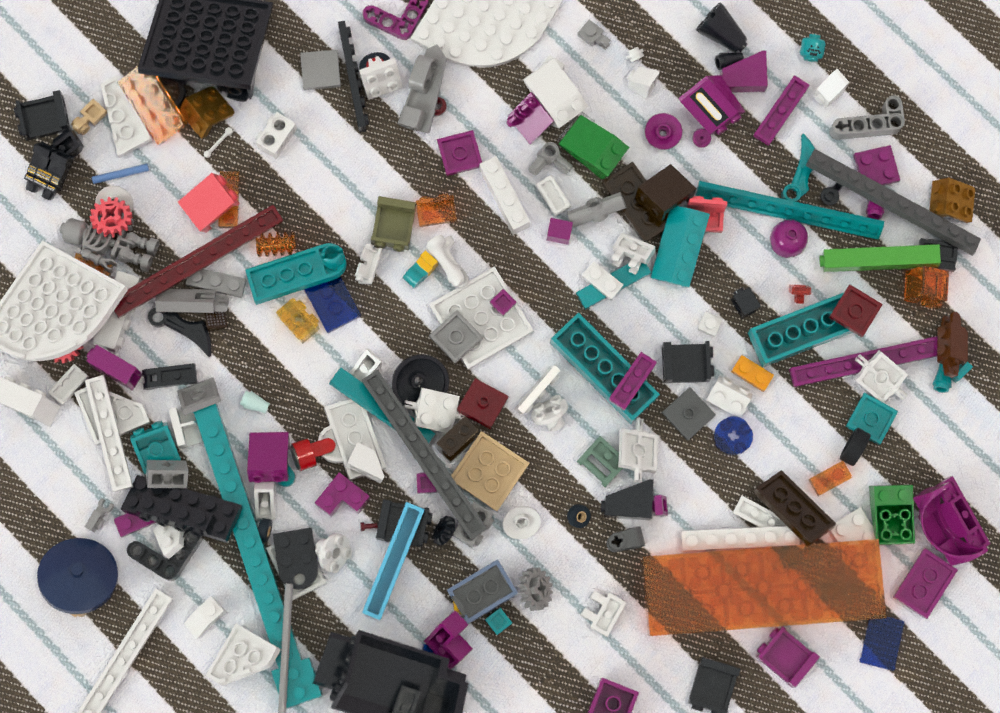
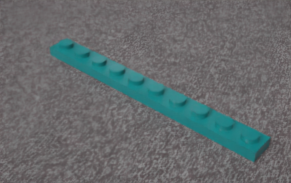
(792, 210)

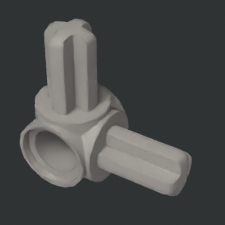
(543, 159)

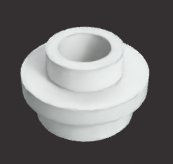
(635, 54)

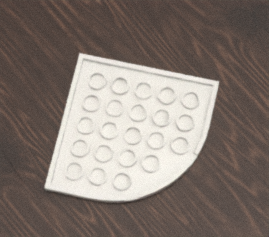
(484, 30)
(55, 306)

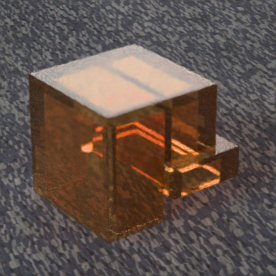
(926, 286)

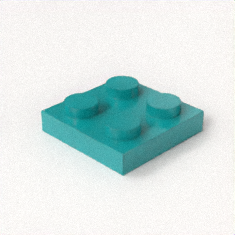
(872, 417)

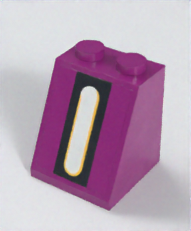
(712, 104)

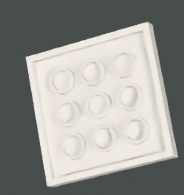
(475, 306)

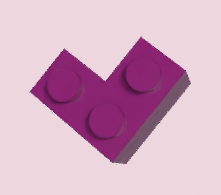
(341, 491)
(447, 640)

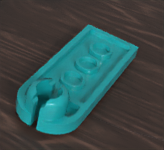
(296, 272)

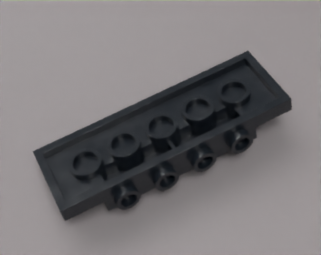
(182, 510)

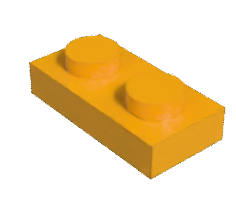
(752, 373)

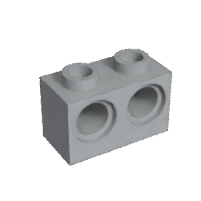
(459, 531)

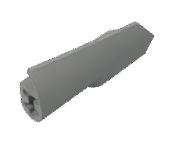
(424, 92)

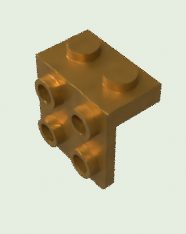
(205, 110)
(952, 199)

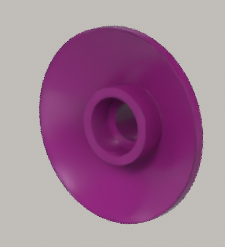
(666, 123)

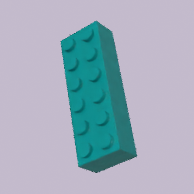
(796, 332)
(600, 364)

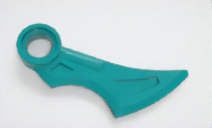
(800, 180)

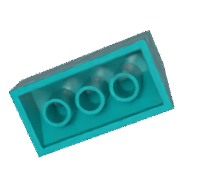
(680, 246)

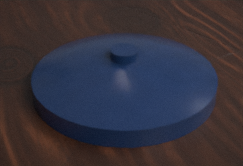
(77, 576)

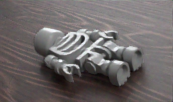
(78, 233)

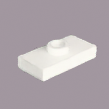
(553, 195)
(68, 384)

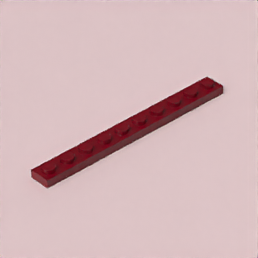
(198, 260)

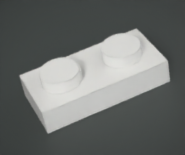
(602, 280)

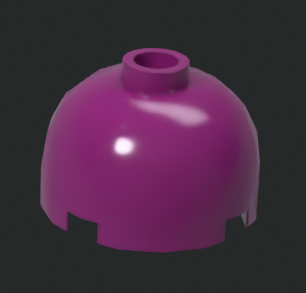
(789, 238)

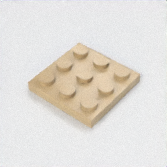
(489, 471)

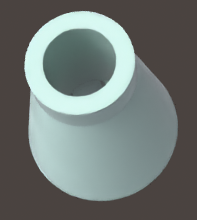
(254, 402)

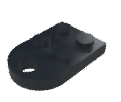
(296, 556)

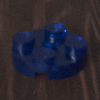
(742, 430)

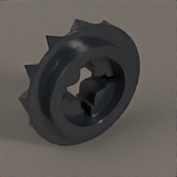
(444, 530)

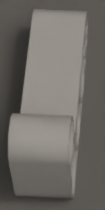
(865, 122)

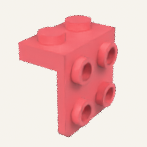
(714, 207)

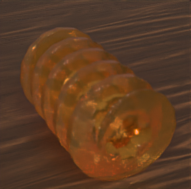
(275, 244)

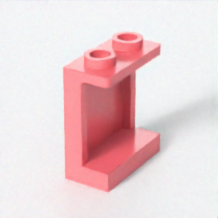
(208, 201)

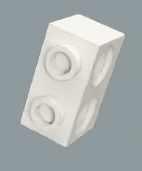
(280, 137)

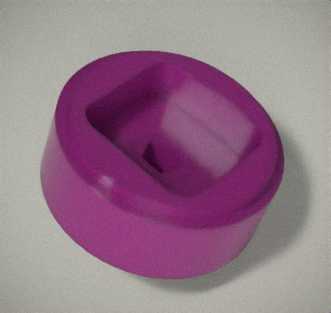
(701, 138)

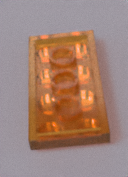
(152, 105)

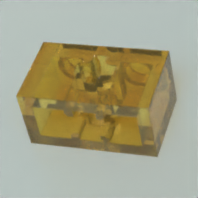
(301, 330)

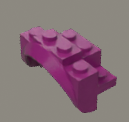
(950, 520)

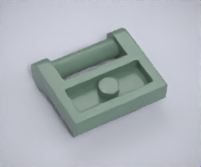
(606, 455)

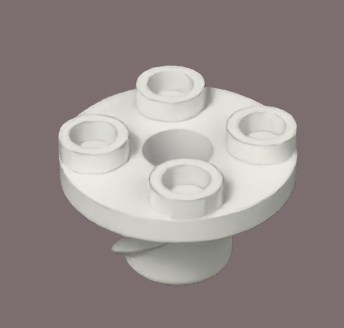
(550, 413)
(333, 552)

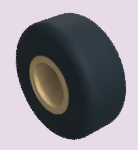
(573, 513)
(265, 529)

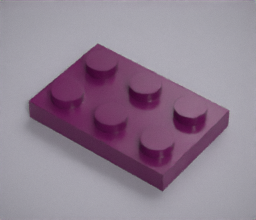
(925, 583)

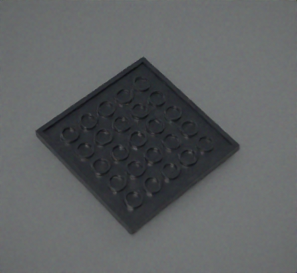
(207, 41)

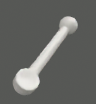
(228, 131)

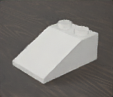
(556, 93)

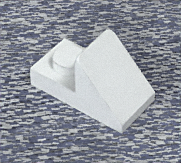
(366, 365)

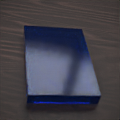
(333, 304)

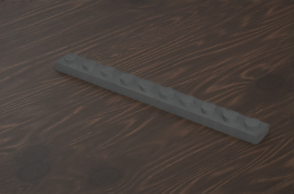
(893, 202)
(424, 455)

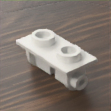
(366, 272)

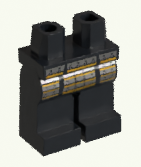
(47, 170)

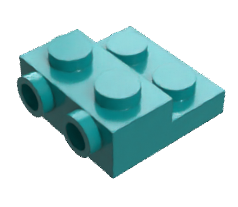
(154, 444)

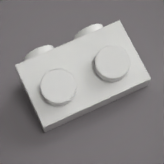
(730, 396)

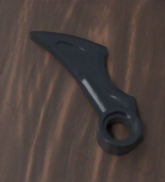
(193, 330)

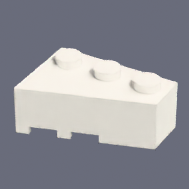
(27, 402)

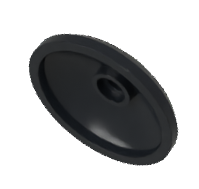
(428, 368)

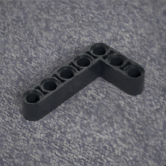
(164, 563)

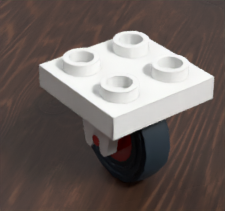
(379, 75)

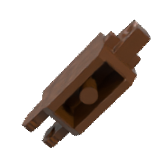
(952, 344)

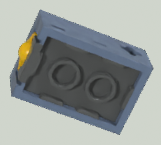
(482, 592)

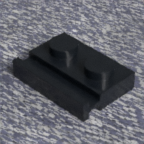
(948, 254)

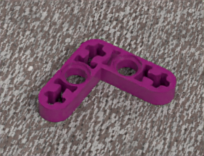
(398, 22)

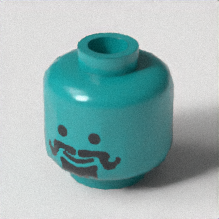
(812, 48)

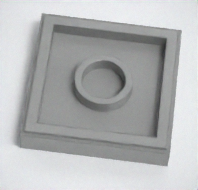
(320, 69)
(456, 337)
(198, 396)

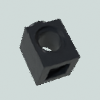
(745, 302)

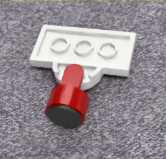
(348, 425)

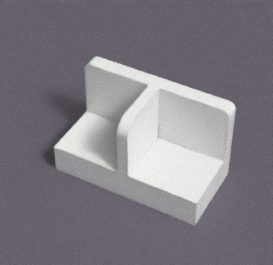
(185, 428)

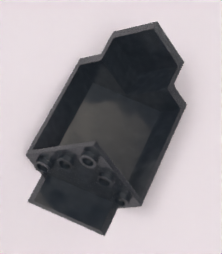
(370, 670)

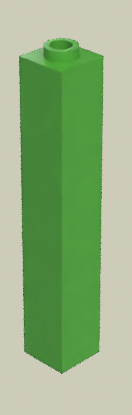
(880, 258)

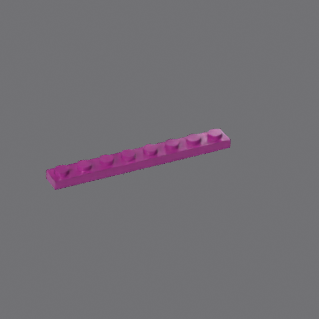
(847, 365)

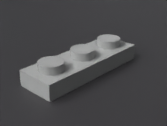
(217, 281)

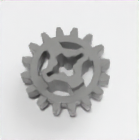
(535, 589)

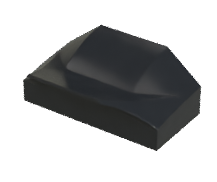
(68, 143)

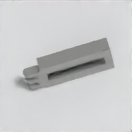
(191, 301)

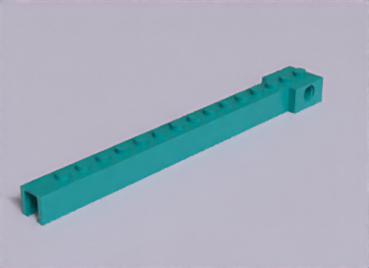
(255, 557)

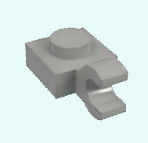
(593, 33)
(96, 519)

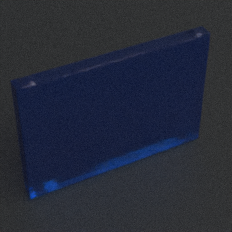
(882, 643)

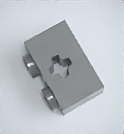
(166, 474)

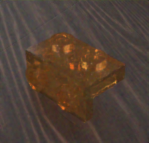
(436, 210)

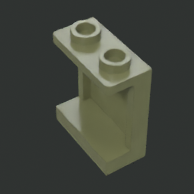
(393, 223)

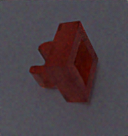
(799, 291)

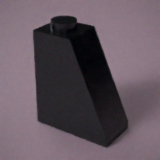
(630, 502)

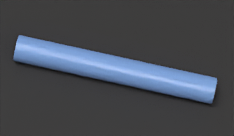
(120, 173)

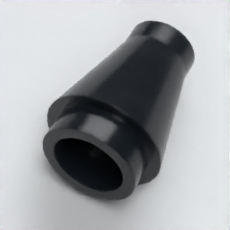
(726, 59)

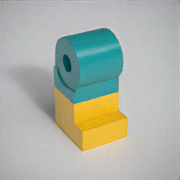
(421, 269)

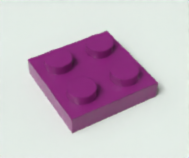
(459, 153)
(878, 165)

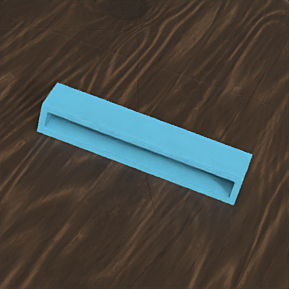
(393, 561)

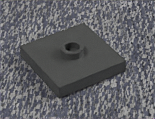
(688, 414)

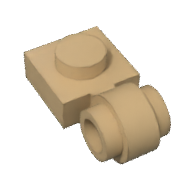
(92, 113)

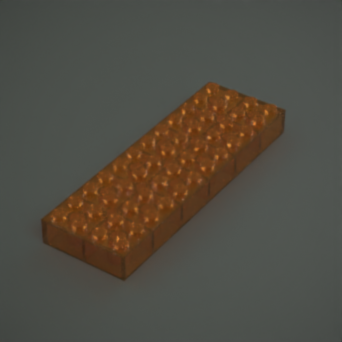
(763, 587)

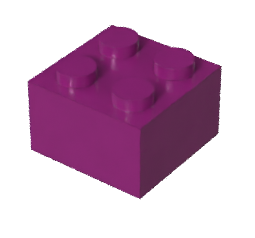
(612, 698)

